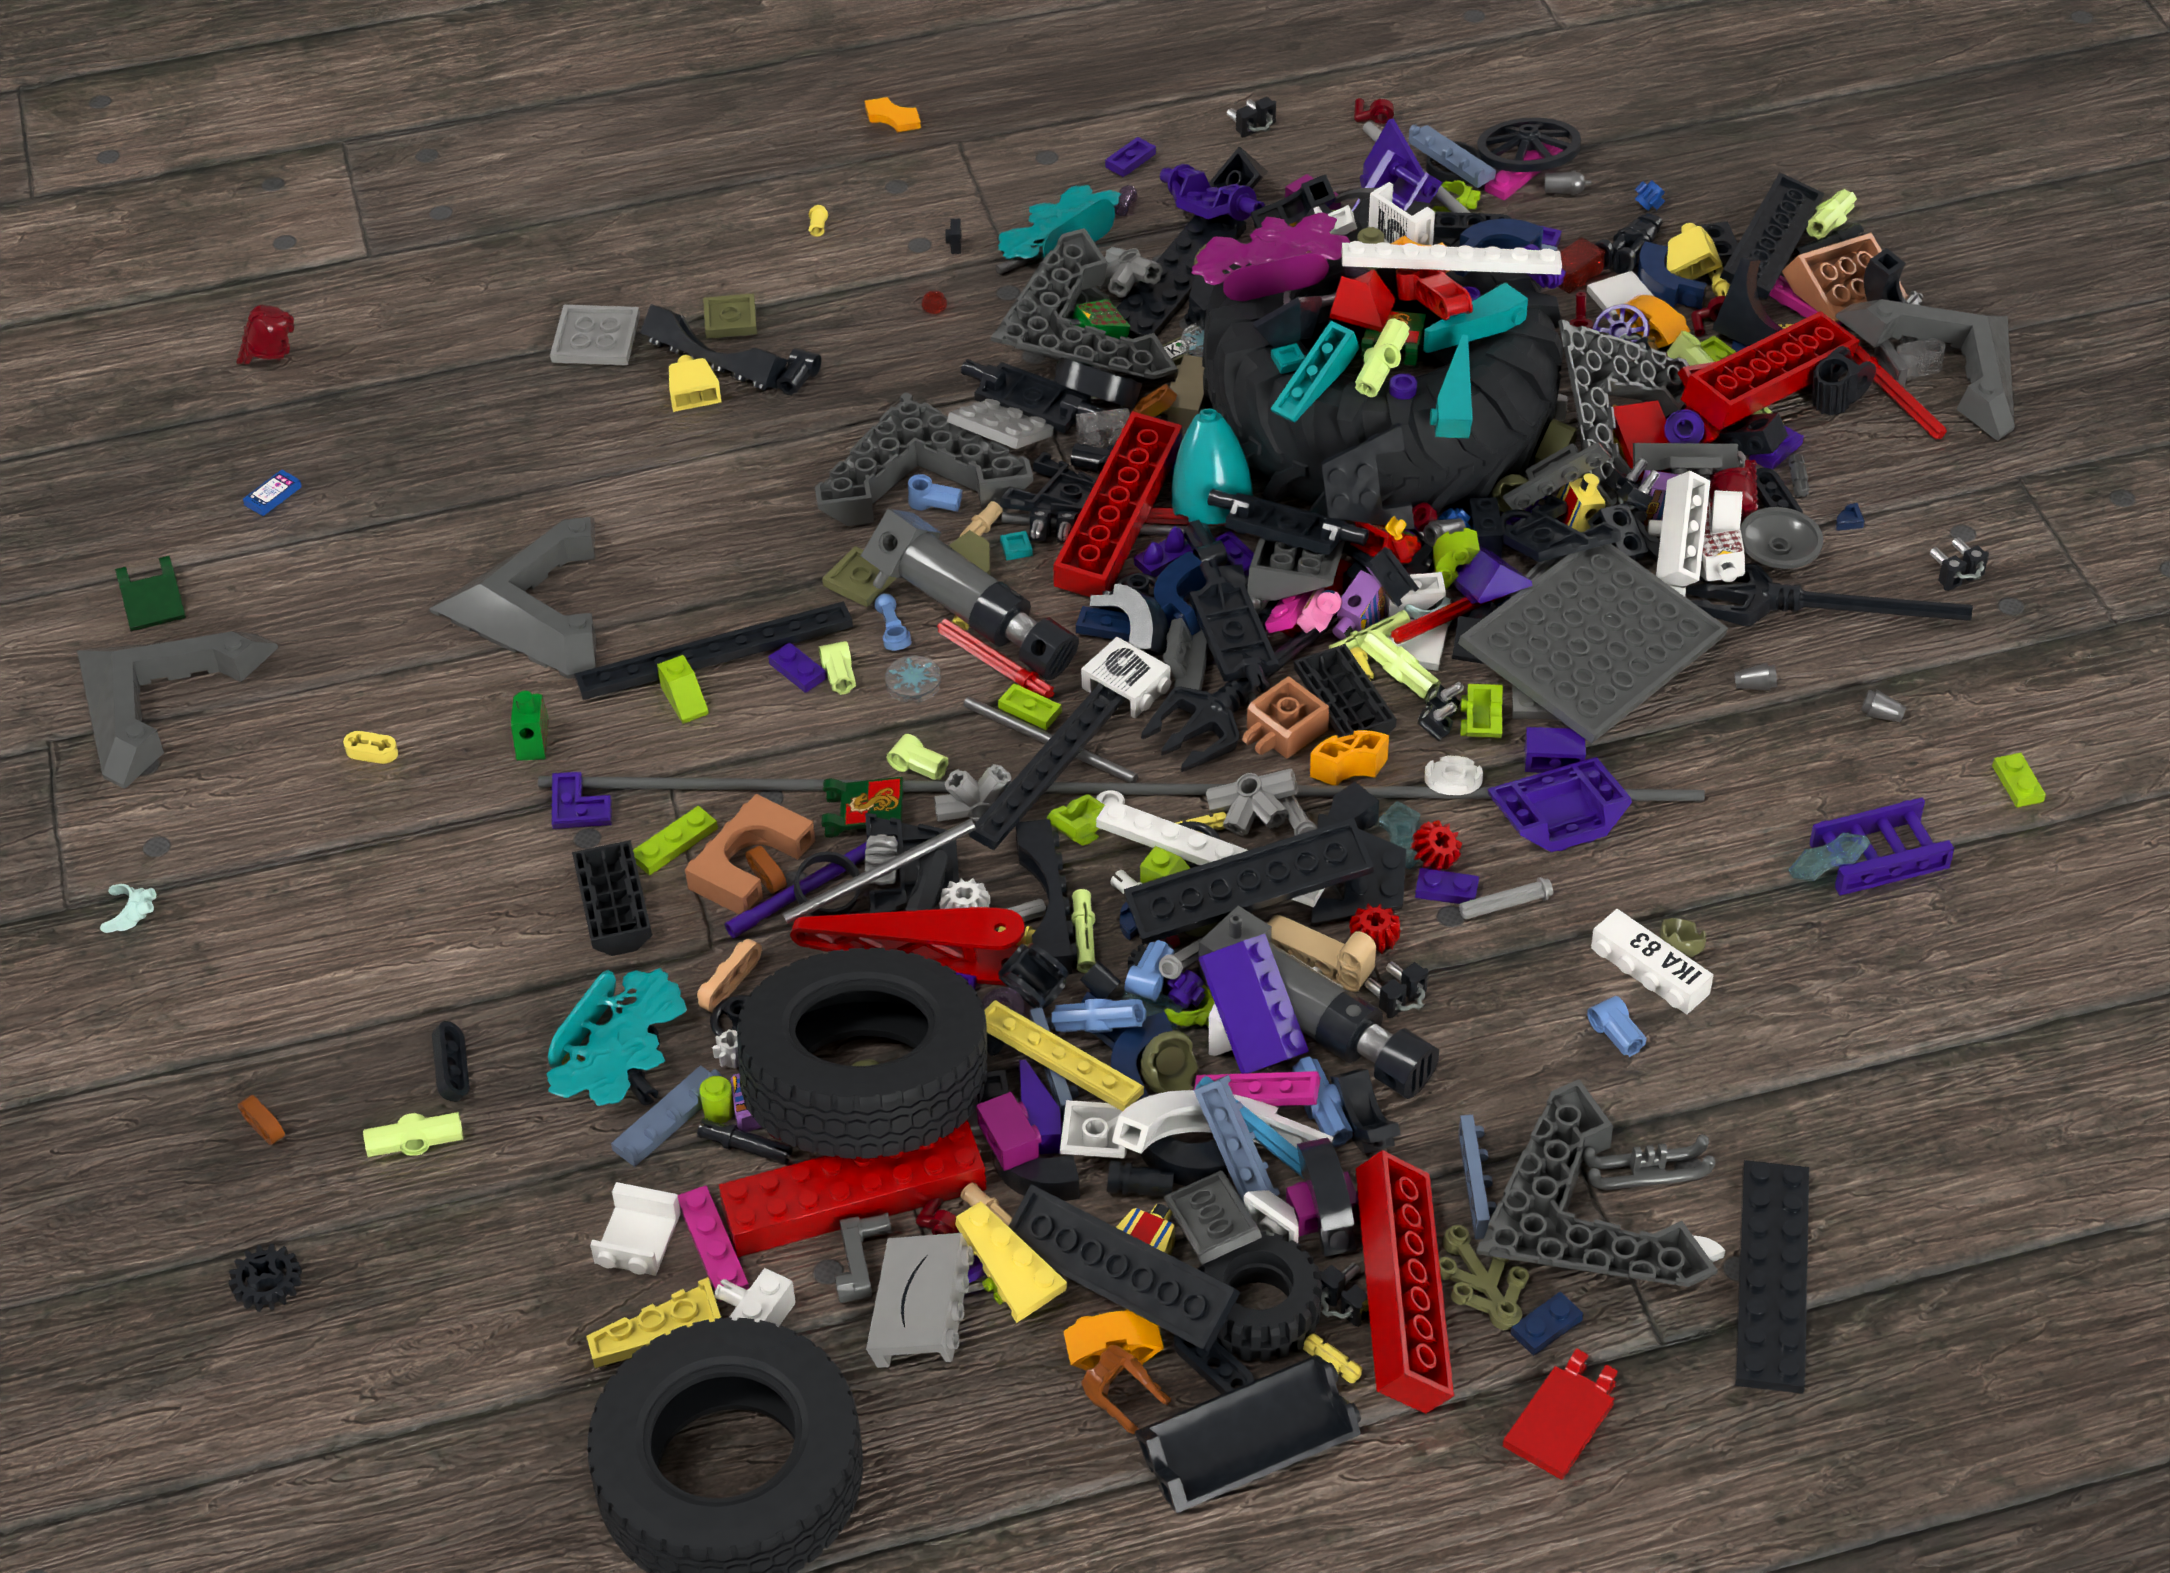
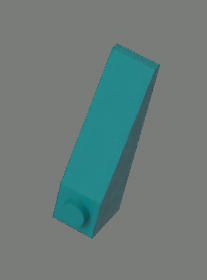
(1490, 315)
(1317, 371)
(1454, 403)

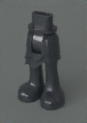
(1628, 243)

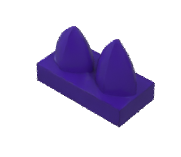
(1161, 554)

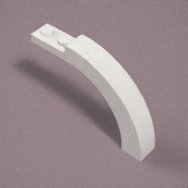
(1181, 1113)

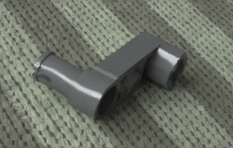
(856, 1282)

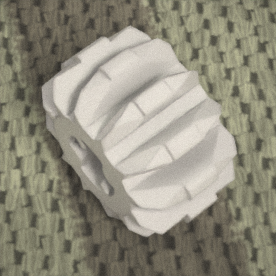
(964, 895)

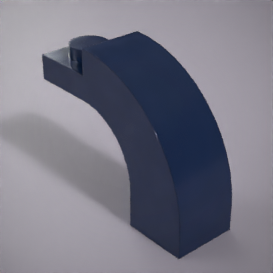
(1501, 234)
(1663, 283)
(1174, 589)
(1132, 1042)

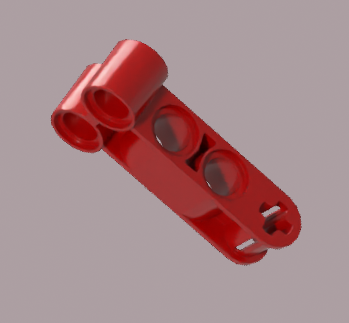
(1434, 291)

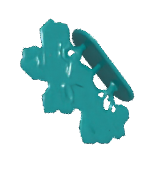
(1075, 211)
(617, 1044)

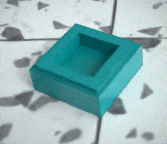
(1287, 358)
(1016, 545)

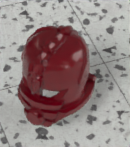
(266, 334)
(1737, 480)

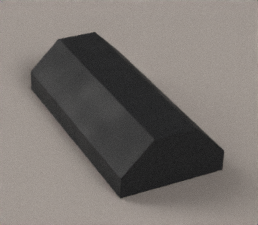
(1347, 690)
(612, 898)

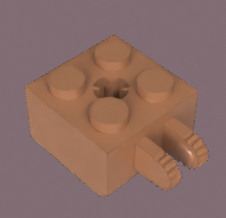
(1285, 719)

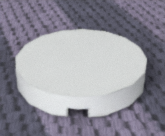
(1453, 775)

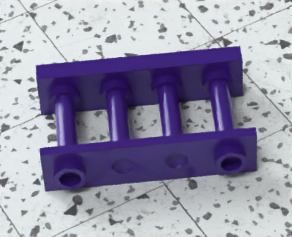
(1393, 167)
(1889, 868)

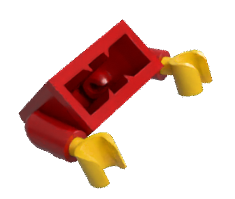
(1392, 536)

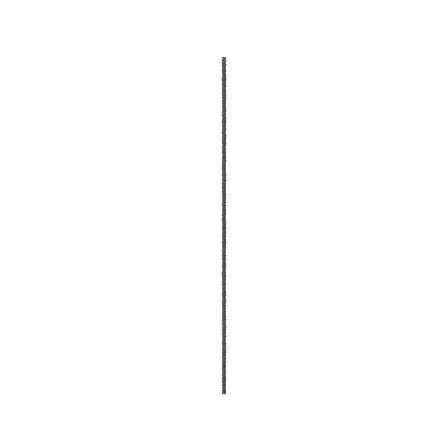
(1066, 788)

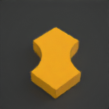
(898, 117)

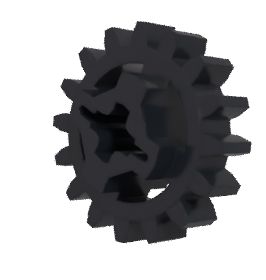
(265, 1277)

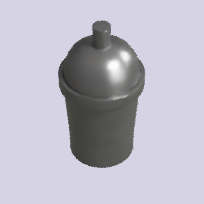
(1565, 182)

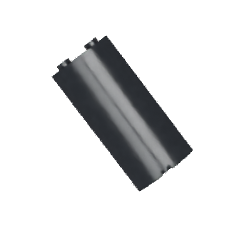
(1248, 1433)

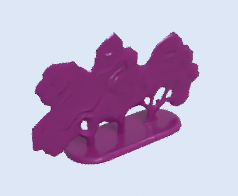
(1275, 255)

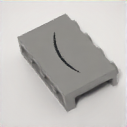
(920, 1297)

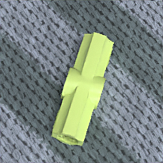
(1831, 214)
(1382, 357)
(1399, 663)
(413, 1134)

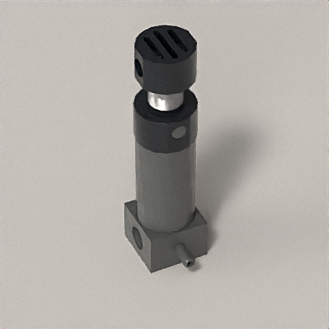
(912, 550)
(1334, 1015)

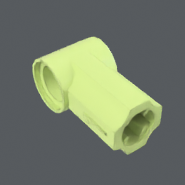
(1688, 348)
(837, 662)
(910, 754)

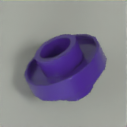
(1684, 427)

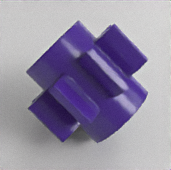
(1186, 989)

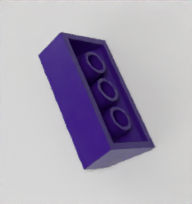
(1253, 1004)

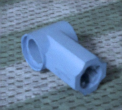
(924, 493)
(1146, 978)
(1613, 1019)

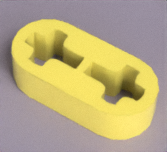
(370, 747)

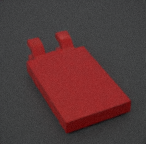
(1639, 424)
(1562, 1416)

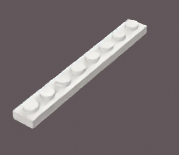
(1451, 258)
(1173, 838)

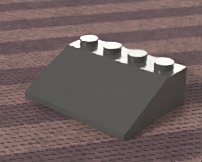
(1287, 571)

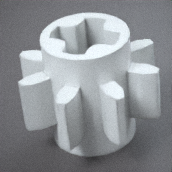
(727, 1049)

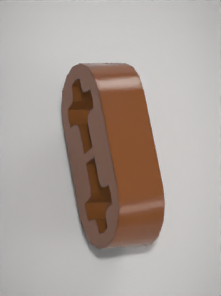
(1156, 401)
(766, 869)
(261, 1119)

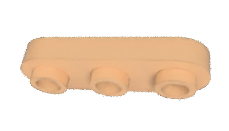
(729, 974)

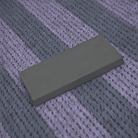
(1212, 1217)

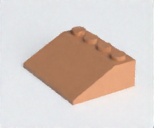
(1833, 274)

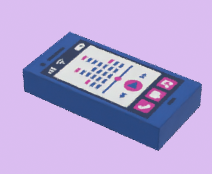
(272, 492)

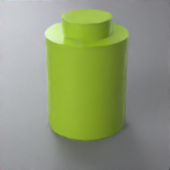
(717, 1099)

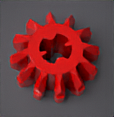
(1436, 845)
(1378, 924)

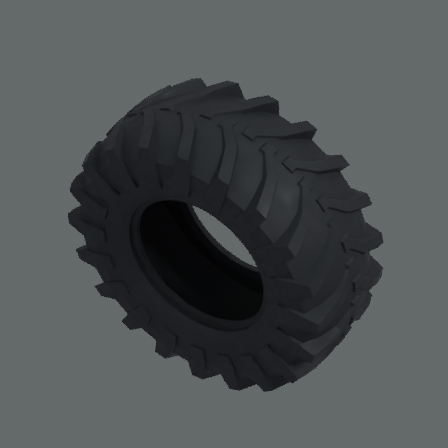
(1511, 394)

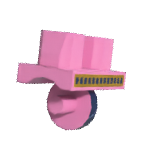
(1319, 610)

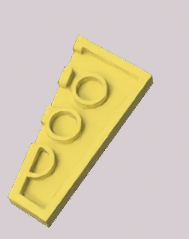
(1015, 1268)
(626, 1336)

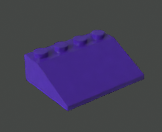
(1392, 139)

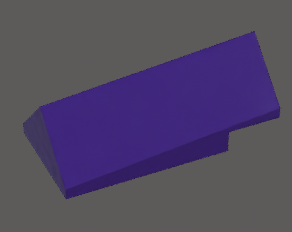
(1488, 578)

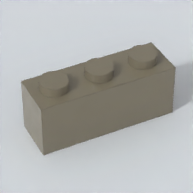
(1189, 392)

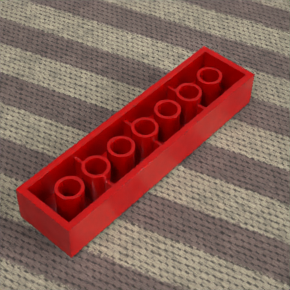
(1764, 370)
(1117, 505)
(819, 1192)
(1404, 1283)

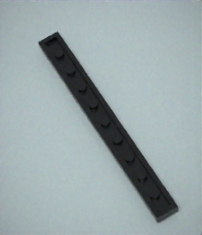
(716, 649)
(1046, 766)

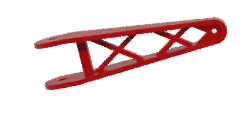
(954, 937)

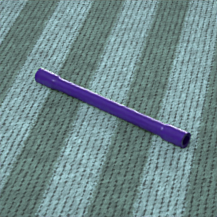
(750, 918)

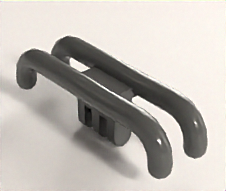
(1648, 1166)

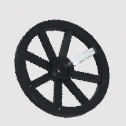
(1527, 136)

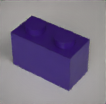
(1552, 748)

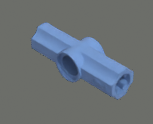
(1098, 1015)
(1328, 1111)

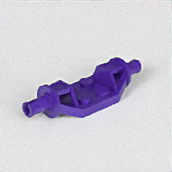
(1196, 196)

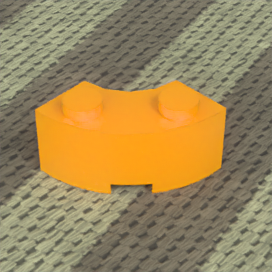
(1662, 318)
(1349, 756)
(1125, 1329)

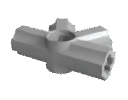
(1126, 268)
(971, 797)
(1263, 802)

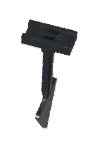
(1385, 570)

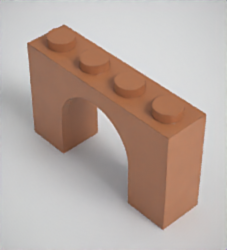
(755, 824)

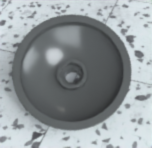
(1781, 537)

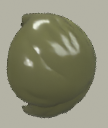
(1169, 1062)

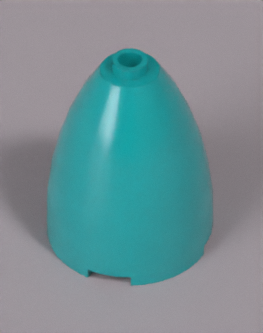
(1208, 460)

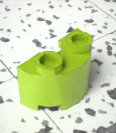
(1454, 550)
(1482, 711)
(1078, 819)

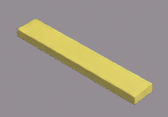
(1061, 1057)

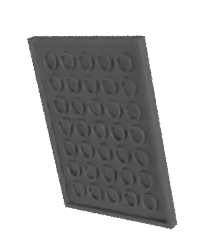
(1593, 638)

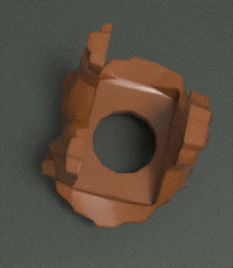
(1097, 1383)

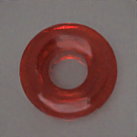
(934, 302)

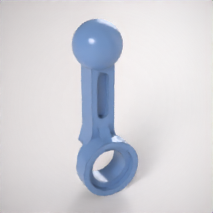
(895, 635)

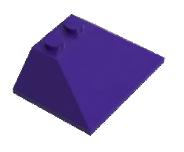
(1563, 804)

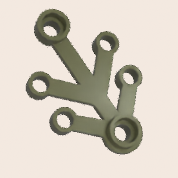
(1502, 1310)

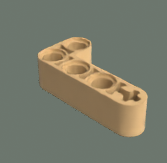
(1343, 963)

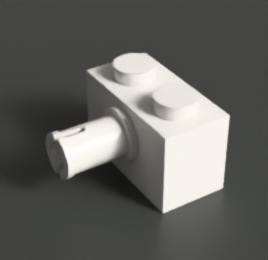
(766, 1300)

